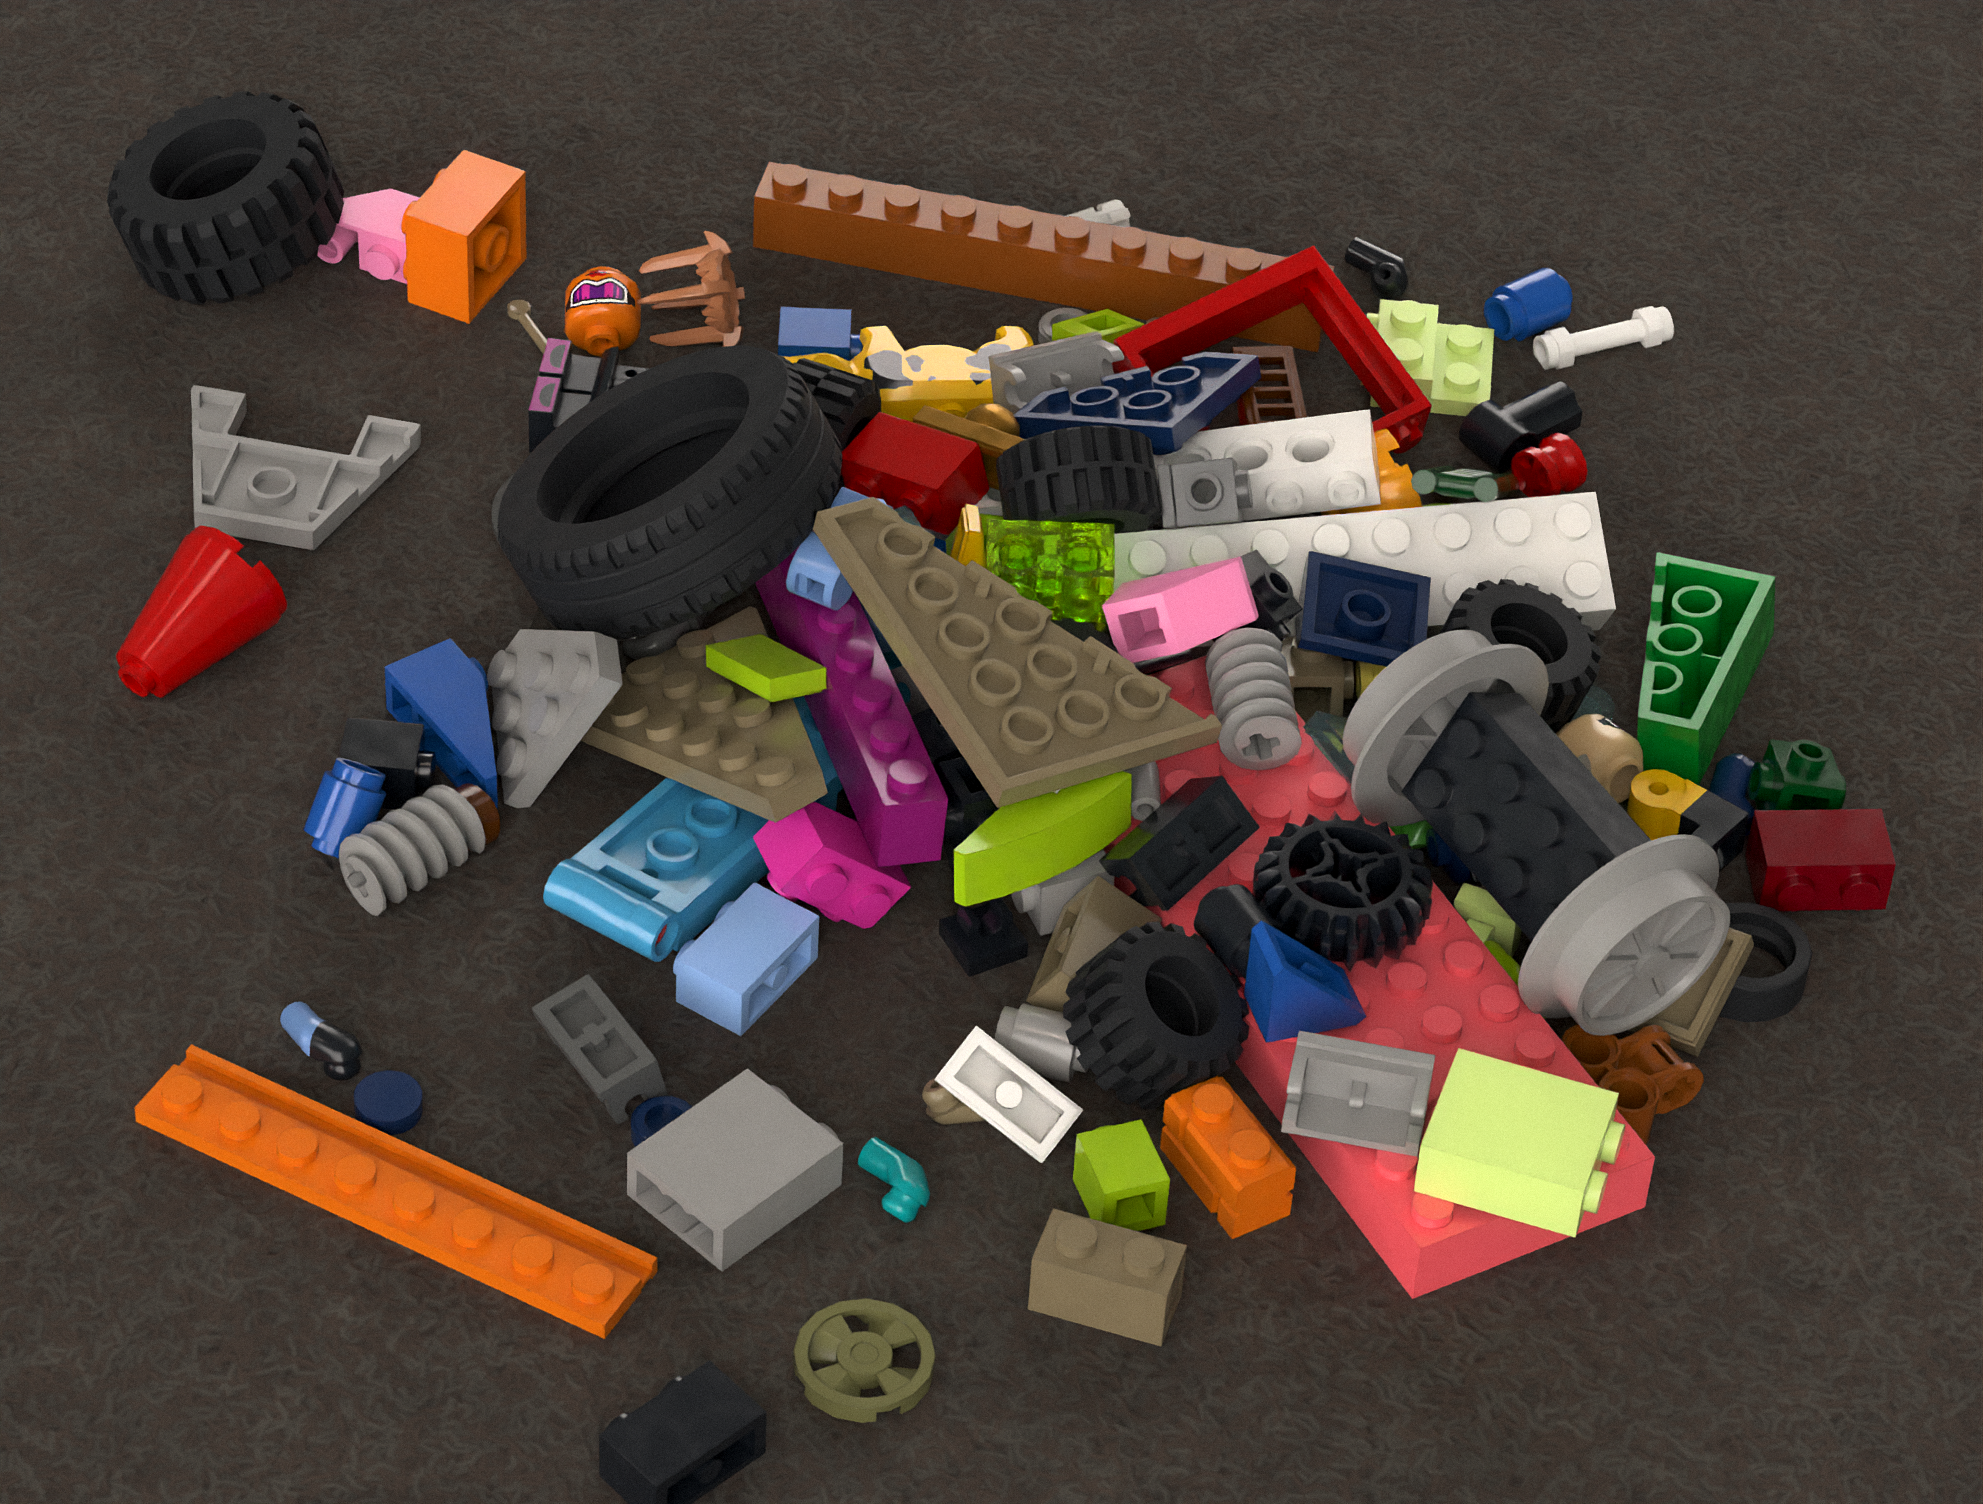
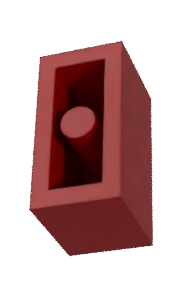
(916, 469)

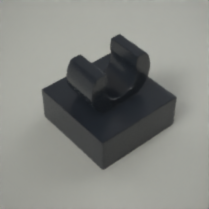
(983, 937)

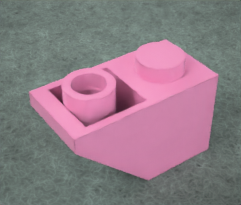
(376, 225)
(1179, 609)

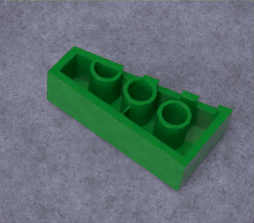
(1707, 643)

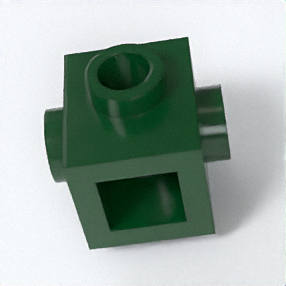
(1797, 778)

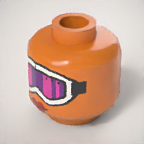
(602, 310)

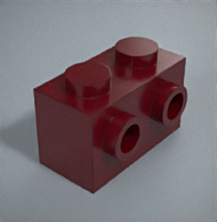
(1820, 859)

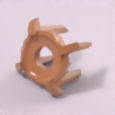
(716, 292)

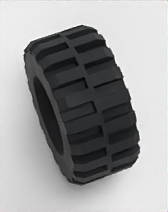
(226, 197)

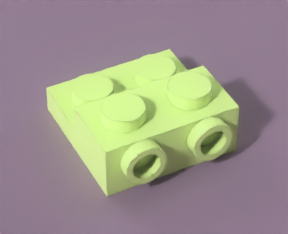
(1443, 359)

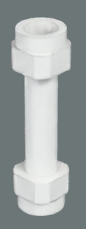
(1560, 348)

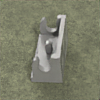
(1066, 362)
(1358, 1093)

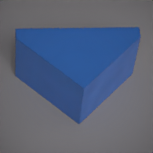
(1295, 988)

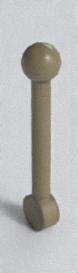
(521, 311)

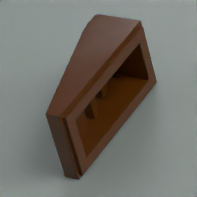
(1289, 391)

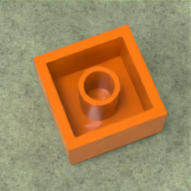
(465, 236)

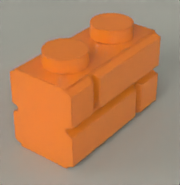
(1227, 1157)

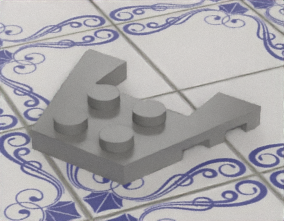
(283, 489)

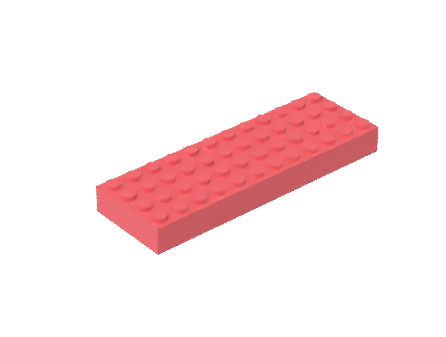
(1428, 1001)

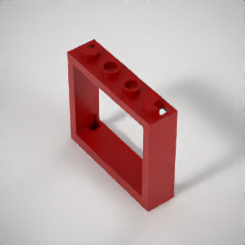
(1267, 293)

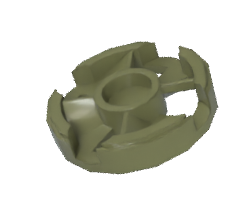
(862, 1359)

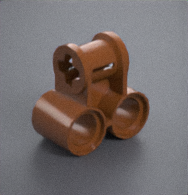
(1637, 1072)

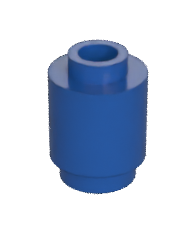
(1528, 305)
(344, 804)

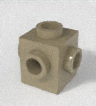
(1317, 680)

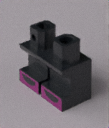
(570, 383)

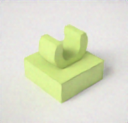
(1487, 917)

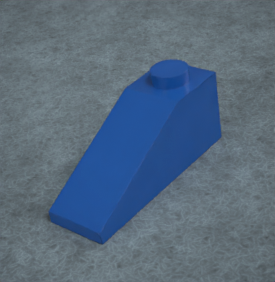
(450, 699)

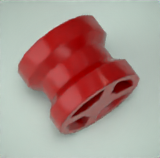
(1550, 467)

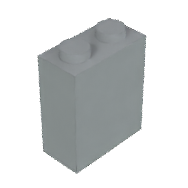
(735, 1169)

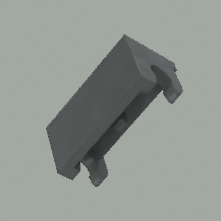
(600, 1045)

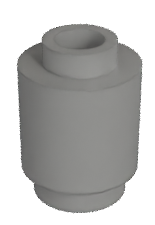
(1039, 1041)

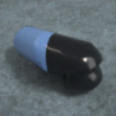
(323, 1041)

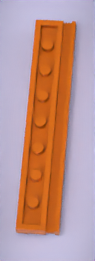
(398, 1191)

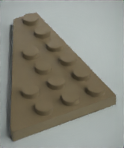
(1001, 677)
(710, 730)

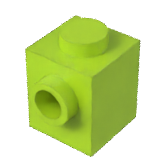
(1121, 1176)

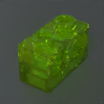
(1055, 563)

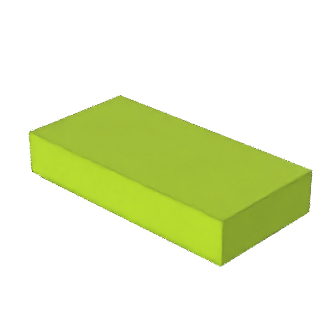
(766, 667)

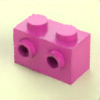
(828, 864)

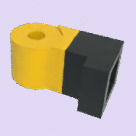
(1675, 806)

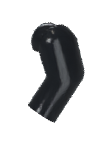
(1385, 269)

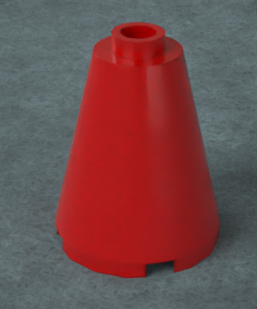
(198, 614)

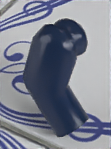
(1731, 782)

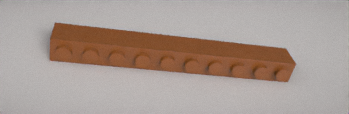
(1006, 249)

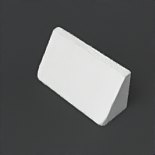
(1008, 1094)

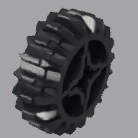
(1345, 888)

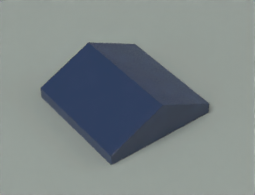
(1360, 609)

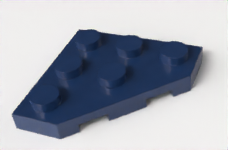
(1162, 407)

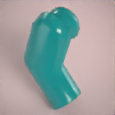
(902, 1173)

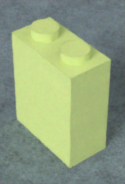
(1519, 1143)

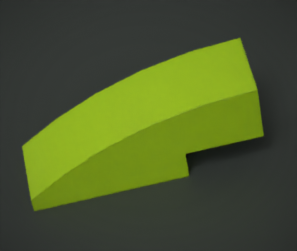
(1041, 838)

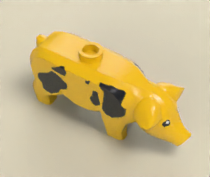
(926, 375)

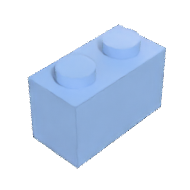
(746, 958)

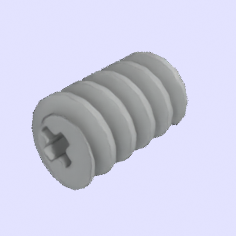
(1253, 699)
(408, 846)

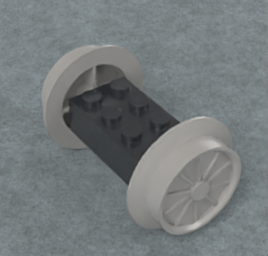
(1608, 911)

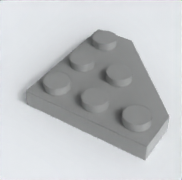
(545, 701)

